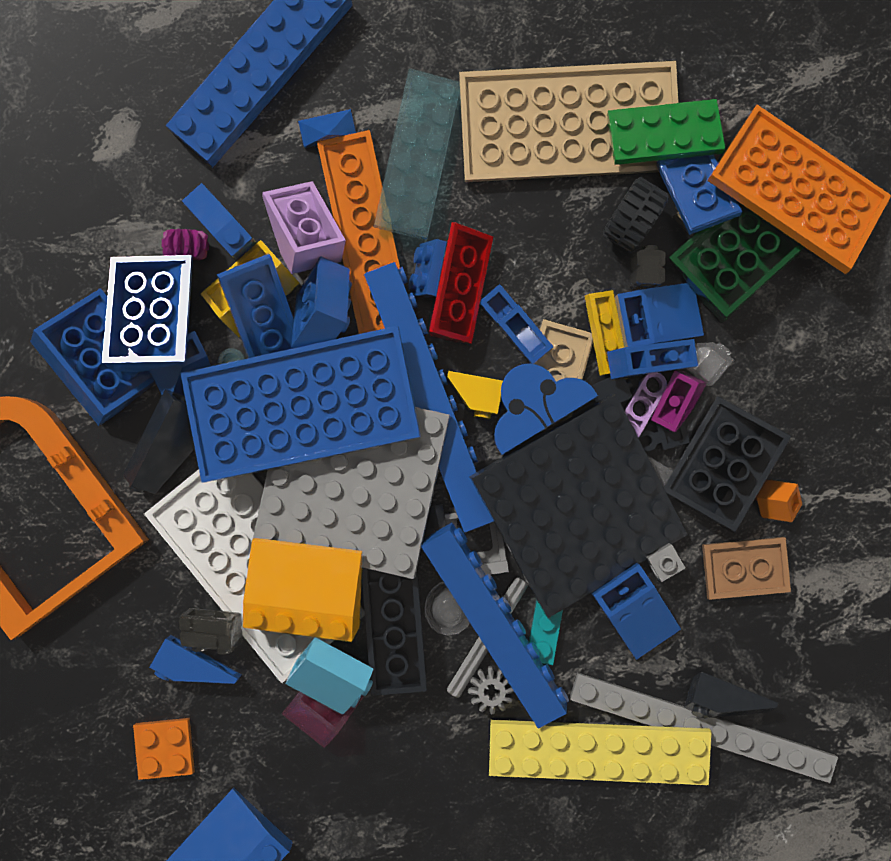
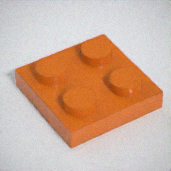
(163, 748)

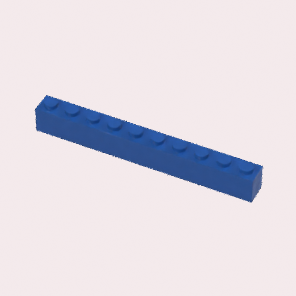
(427, 384)

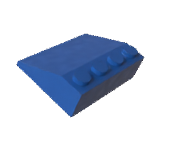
(147, 312)
(74, 350)
(234, 833)

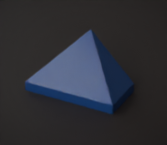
(326, 127)

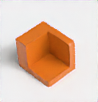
(779, 500)

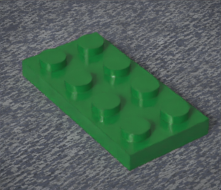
(665, 132)

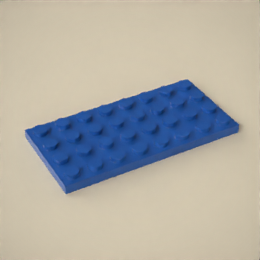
(300, 404)

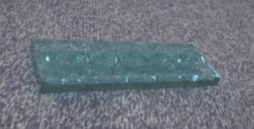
(417, 154)

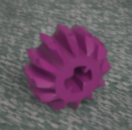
(185, 243)

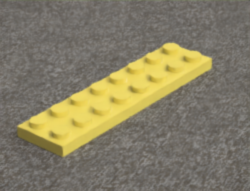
(600, 752)

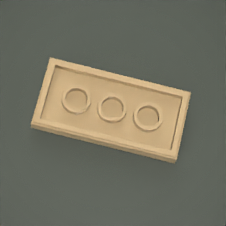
(568, 355)

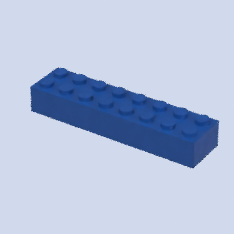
(253, 74)

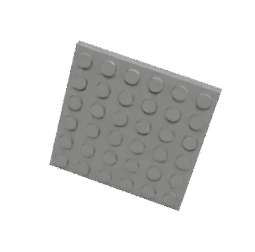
(360, 499)

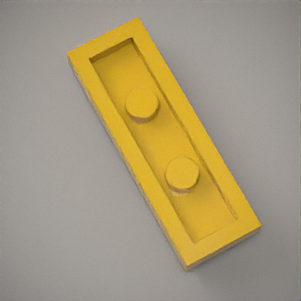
(604, 326)

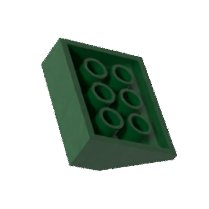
(734, 260)

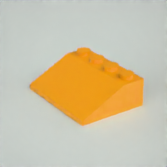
(303, 589)

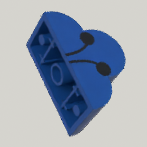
(535, 402)

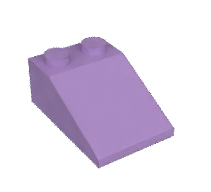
(303, 226)

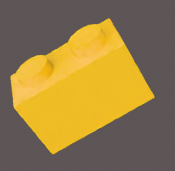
(477, 393)

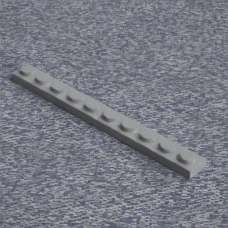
(724, 733)

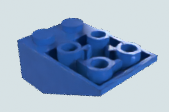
(658, 315)
(636, 610)

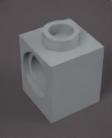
(665, 562)

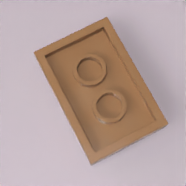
(746, 568)

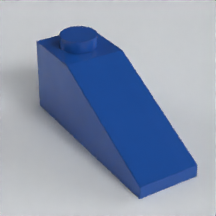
(219, 222)
(652, 358)
(183, 664)

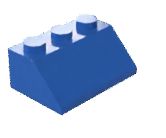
(322, 304)

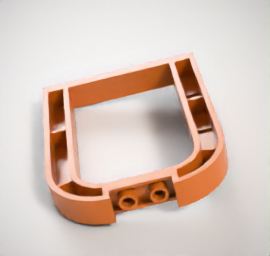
(92, 493)

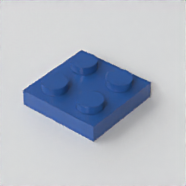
(428, 269)

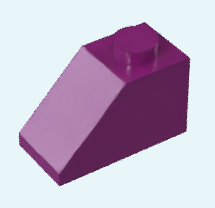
(678, 400)

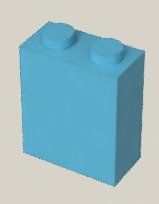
(330, 676)

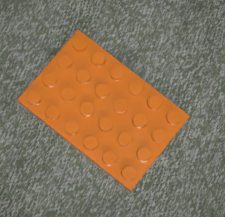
(800, 189)

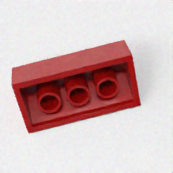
(461, 284)

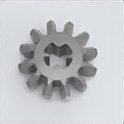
(483, 696)

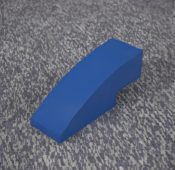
(515, 324)

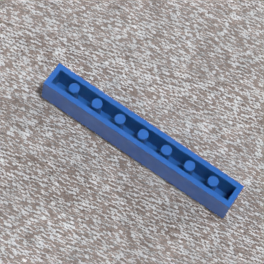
(495, 625)

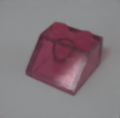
(316, 718)

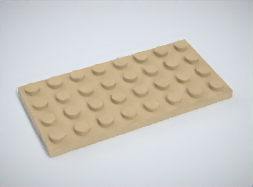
(554, 118)

